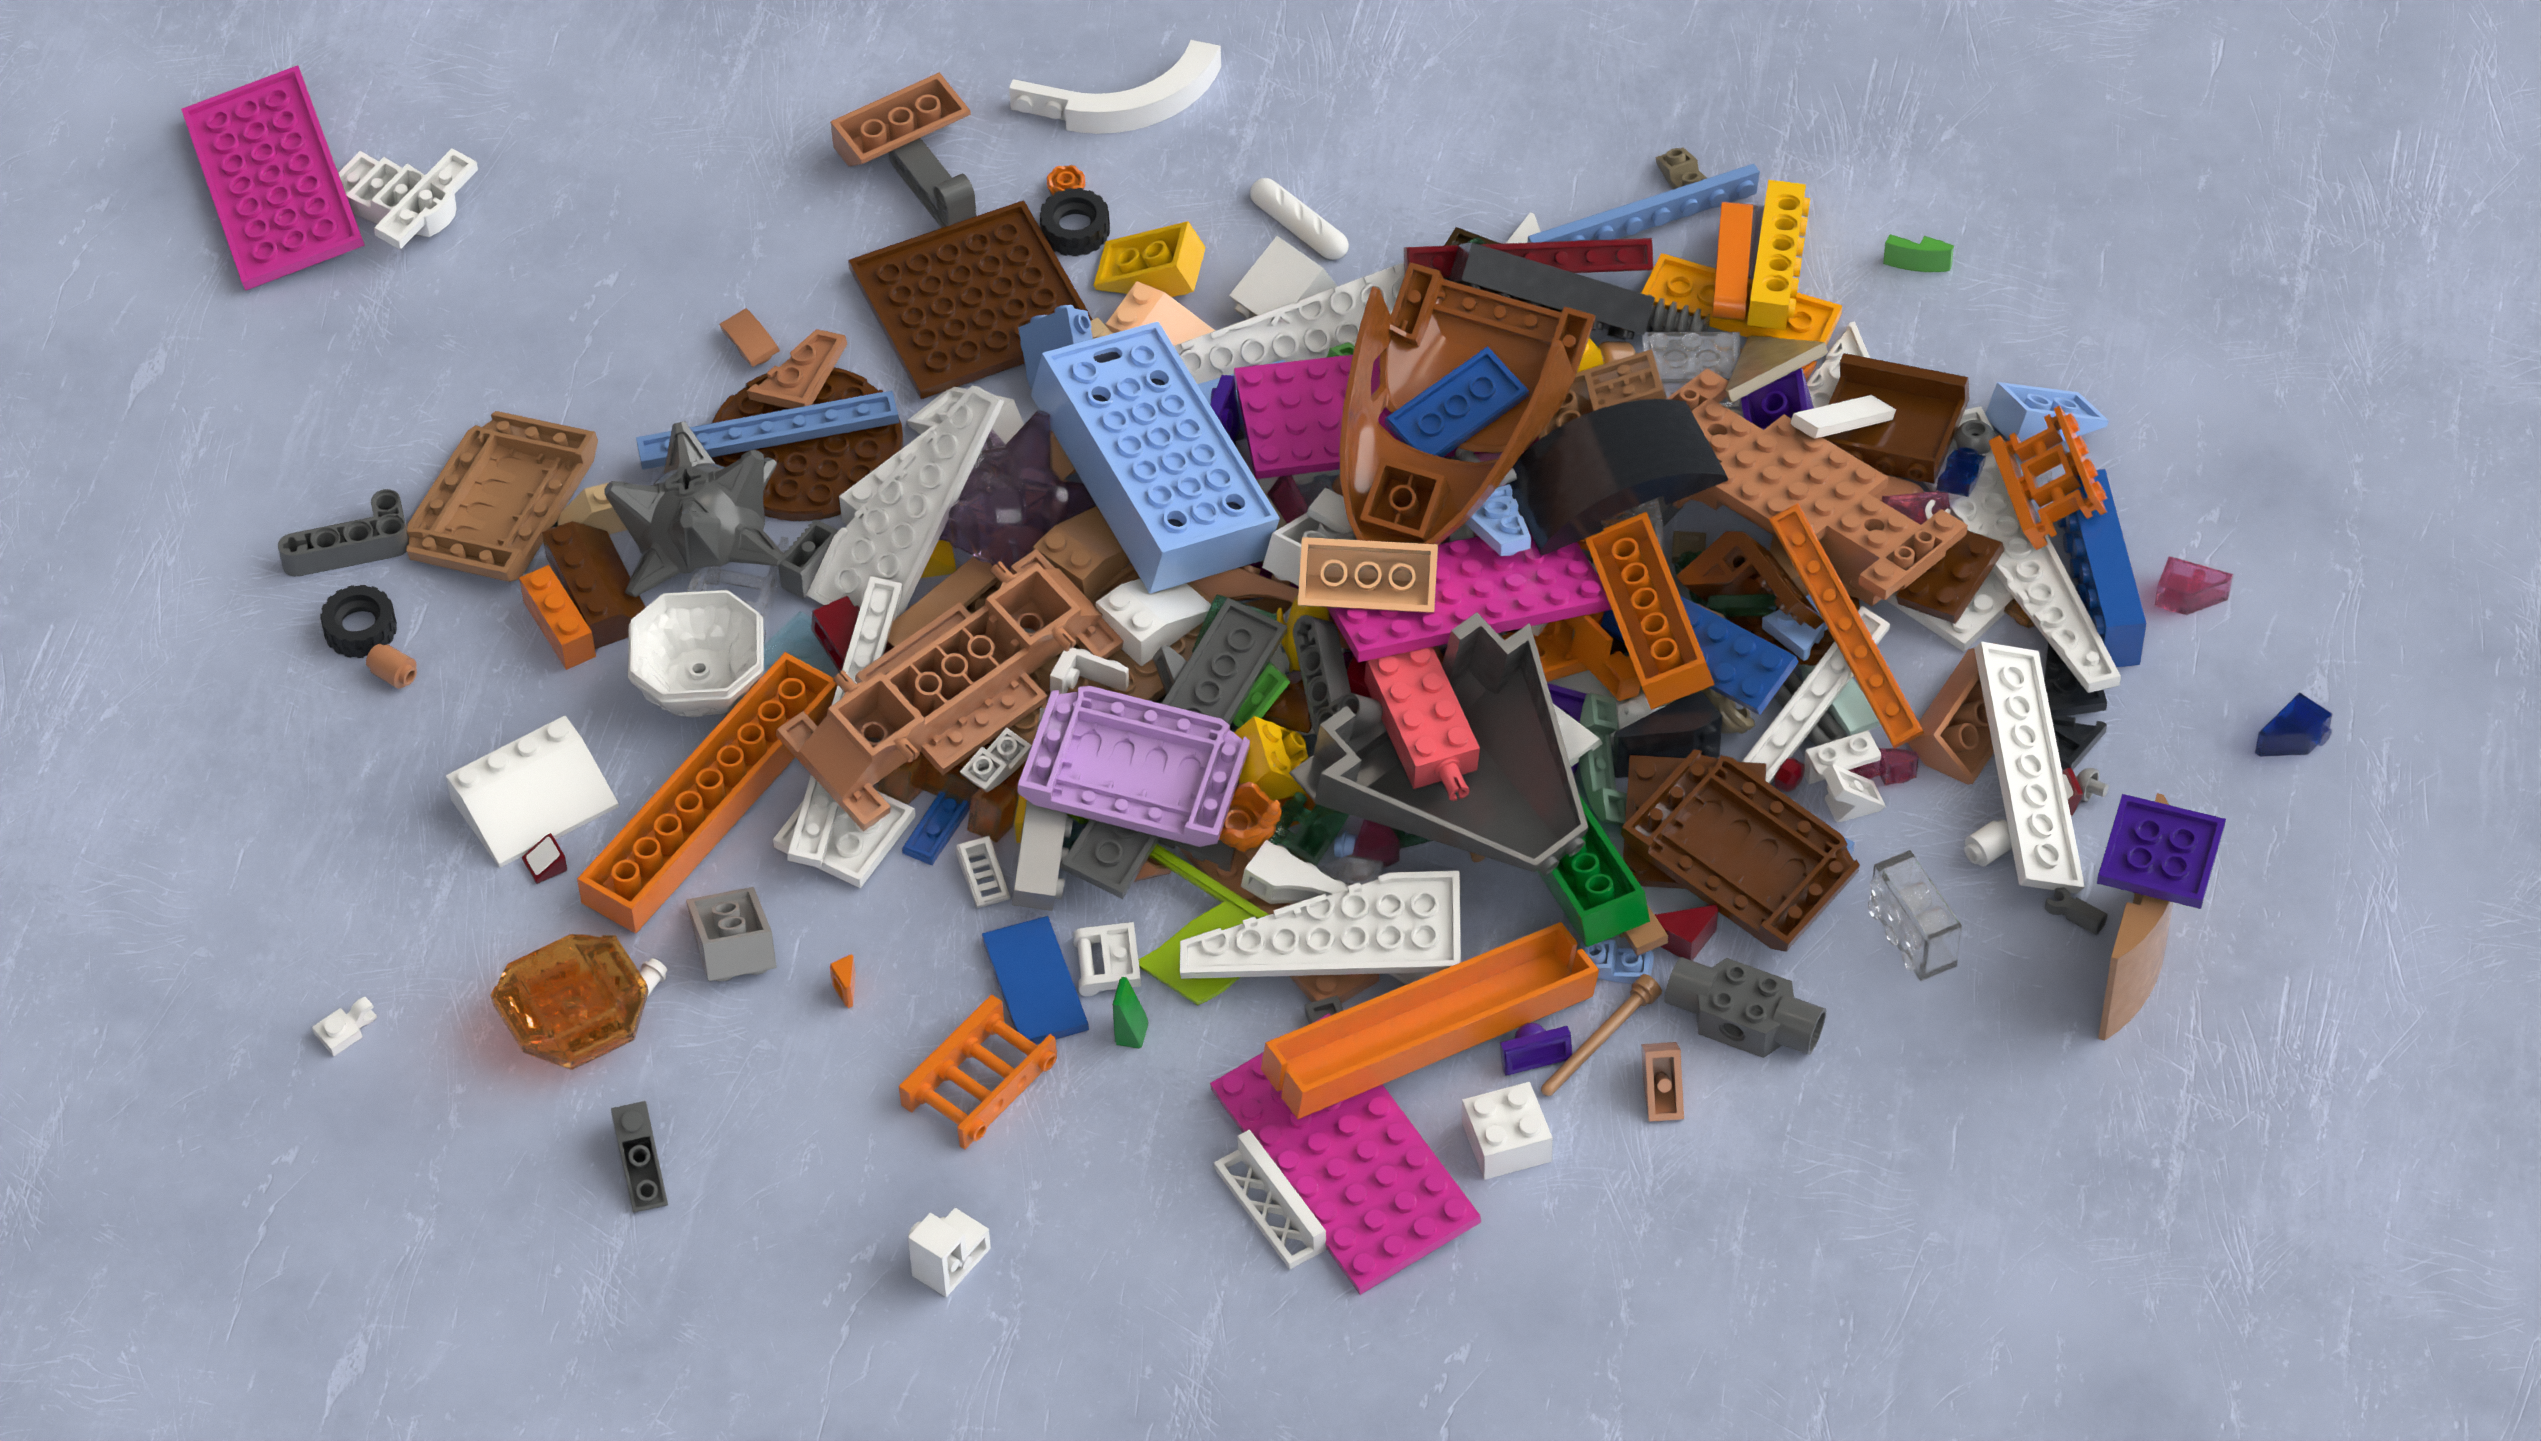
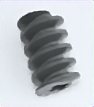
(1672, 321)

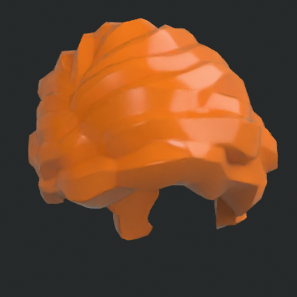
(1250, 818)

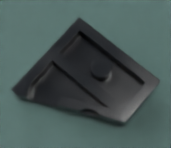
(2075, 739)

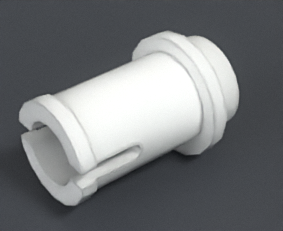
(653, 973)

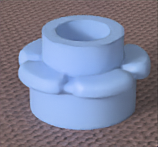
(1345, 844)

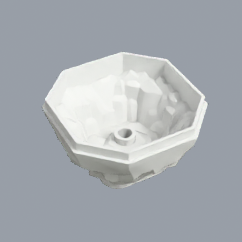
(696, 652)

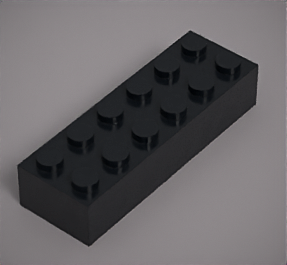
(1508, 275)

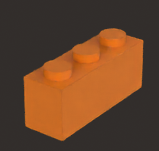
(557, 617)

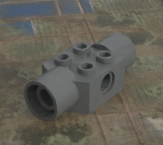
(1745, 1007)

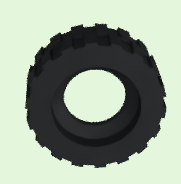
(1069, 203)
(356, 600)

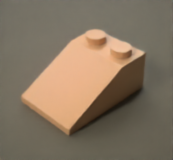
(1149, 305)

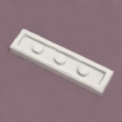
(1842, 416)

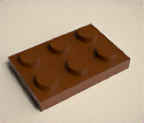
(1954, 580)

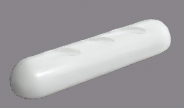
(1299, 219)

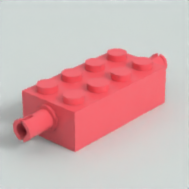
(1424, 719)

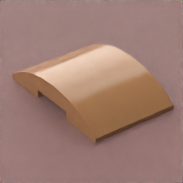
(2135, 958)

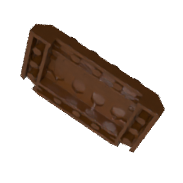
(1742, 848)

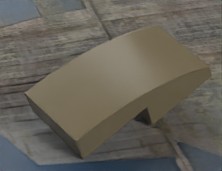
(1679, 167)

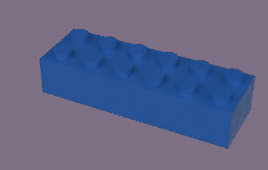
(2106, 577)

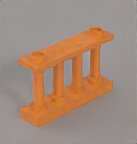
(964, 1044)

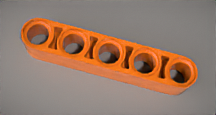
(1732, 261)

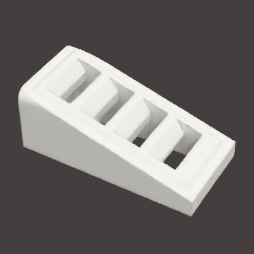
(973, 849)

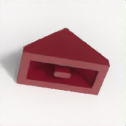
(1688, 930)

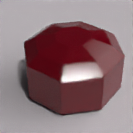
(1789, 775)

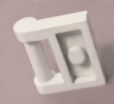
(1118, 953)

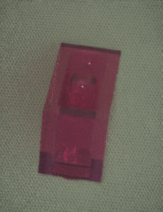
(2191, 587)

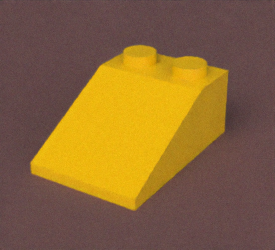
(1158, 258)

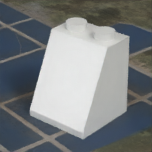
(1278, 279)

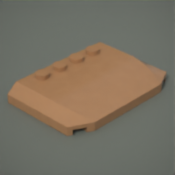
(500, 495)

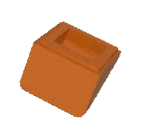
(843, 979)

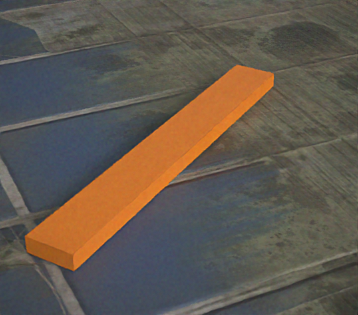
(1846, 626)

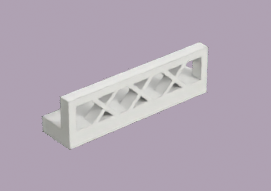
(1281, 1192)

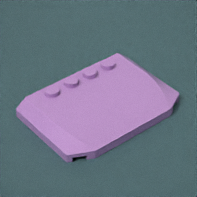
(1134, 765)

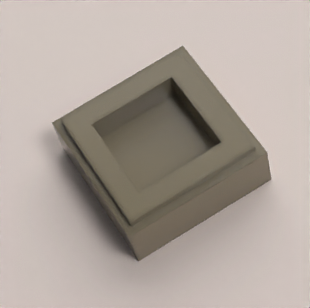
(1686, 541)

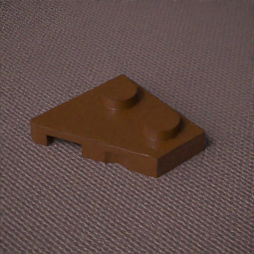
(1291, 706)

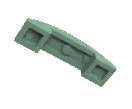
(1596, 766)

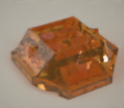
(578, 971)

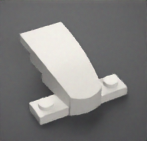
(403, 198)

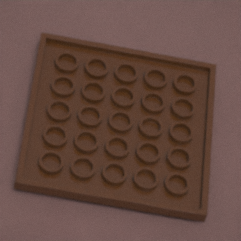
(962, 293)

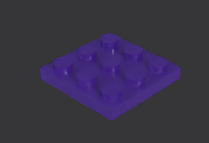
(2161, 851)

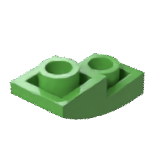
(1927, 256)

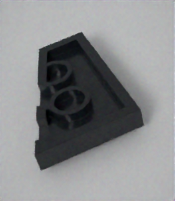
(2065, 692)

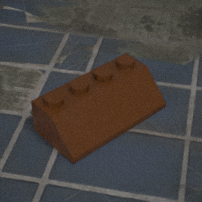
(593, 579)

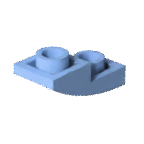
(1618, 963)

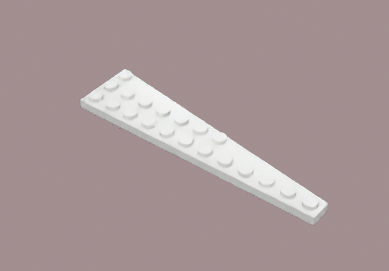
(1292, 331)
(2032, 575)

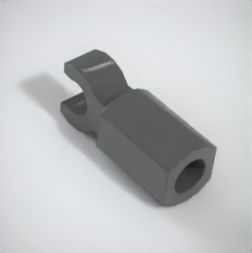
(2076, 911)

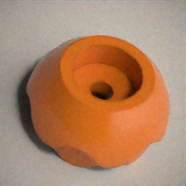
(1065, 177)

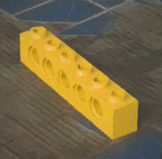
(1777, 255)

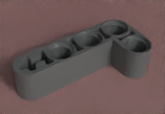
(944, 197)
(348, 542)
(1327, 678)

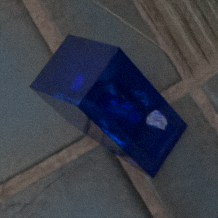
(2295, 729)

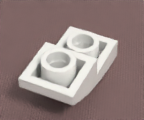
(998, 762)

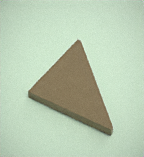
(1769, 359)

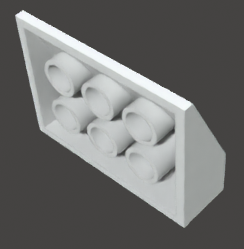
(531, 790)

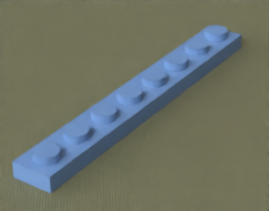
(1658, 208)
(779, 427)

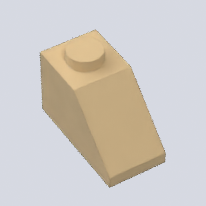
(592, 509)

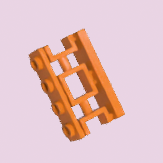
(2024, 488)

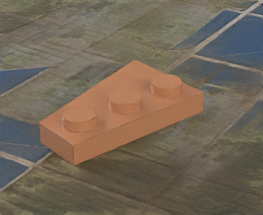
(803, 374)

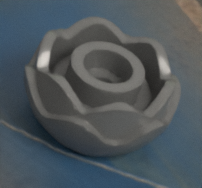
(1974, 435)

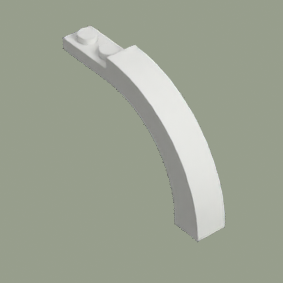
(1128, 108)

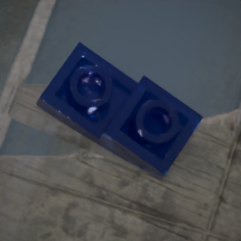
(1961, 472)

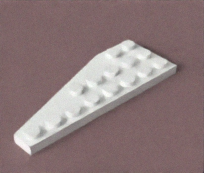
(907, 515)

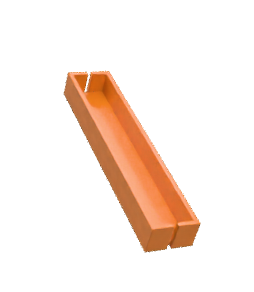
(1428, 1020)

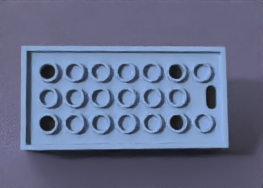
(1154, 457)

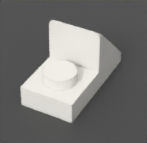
(1850, 794)

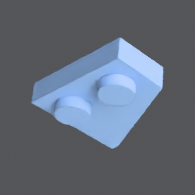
(1791, 634)

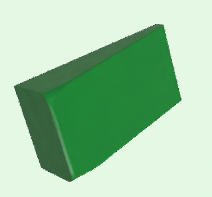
(1128, 1016)

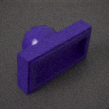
(1535, 1048)

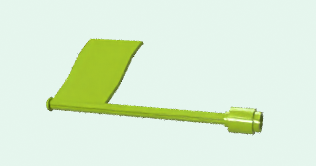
(1165, 960)

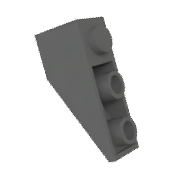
(639, 1156)

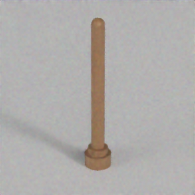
(1644, 991)

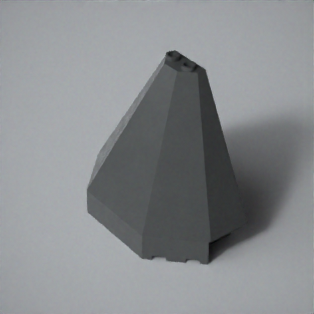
(1521, 796)

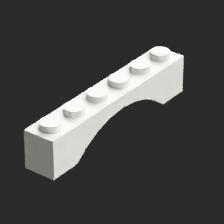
(1286, 879)

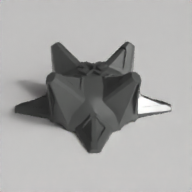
(696, 513)

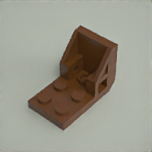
(1728, 570)

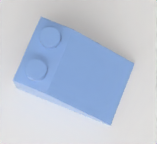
(2024, 407)

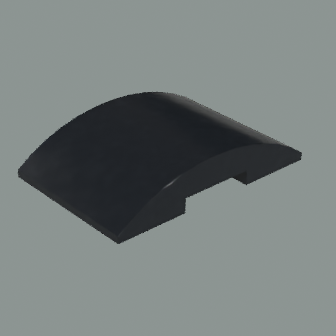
(1609, 466)

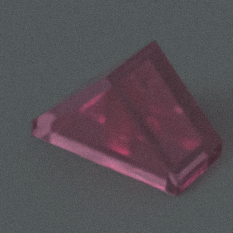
(1377, 843)

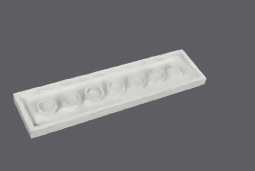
(2029, 768)

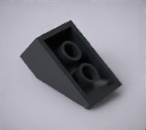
(1670, 732)

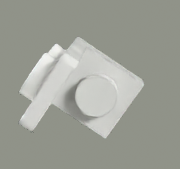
(1083, 663)

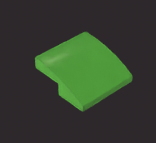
(1262, 695)

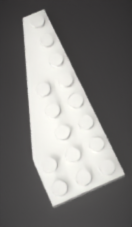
(1371, 928)

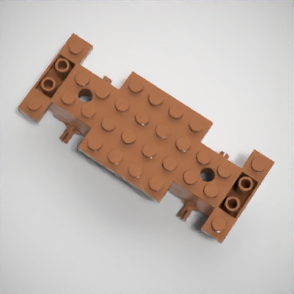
(1781, 466)
(947, 686)

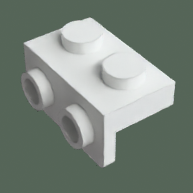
(1844, 753)

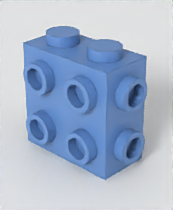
(1052, 332)

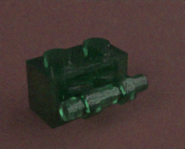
(1317, 830)

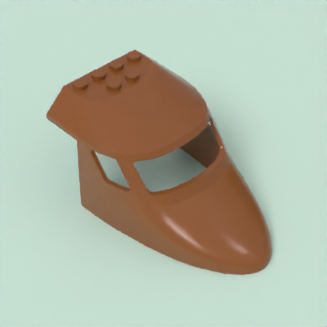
(1433, 329)

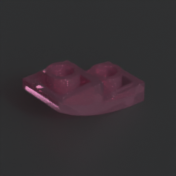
(1893, 767)

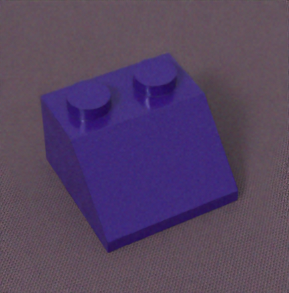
(1776, 399)

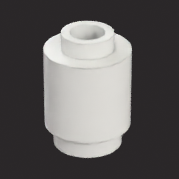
(1988, 843)

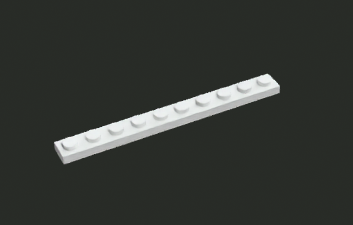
(866, 646)

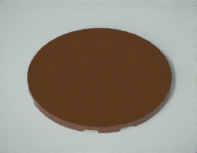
(820, 469)

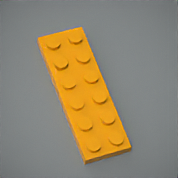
(1695, 284)

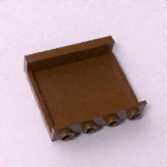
(1925, 419)

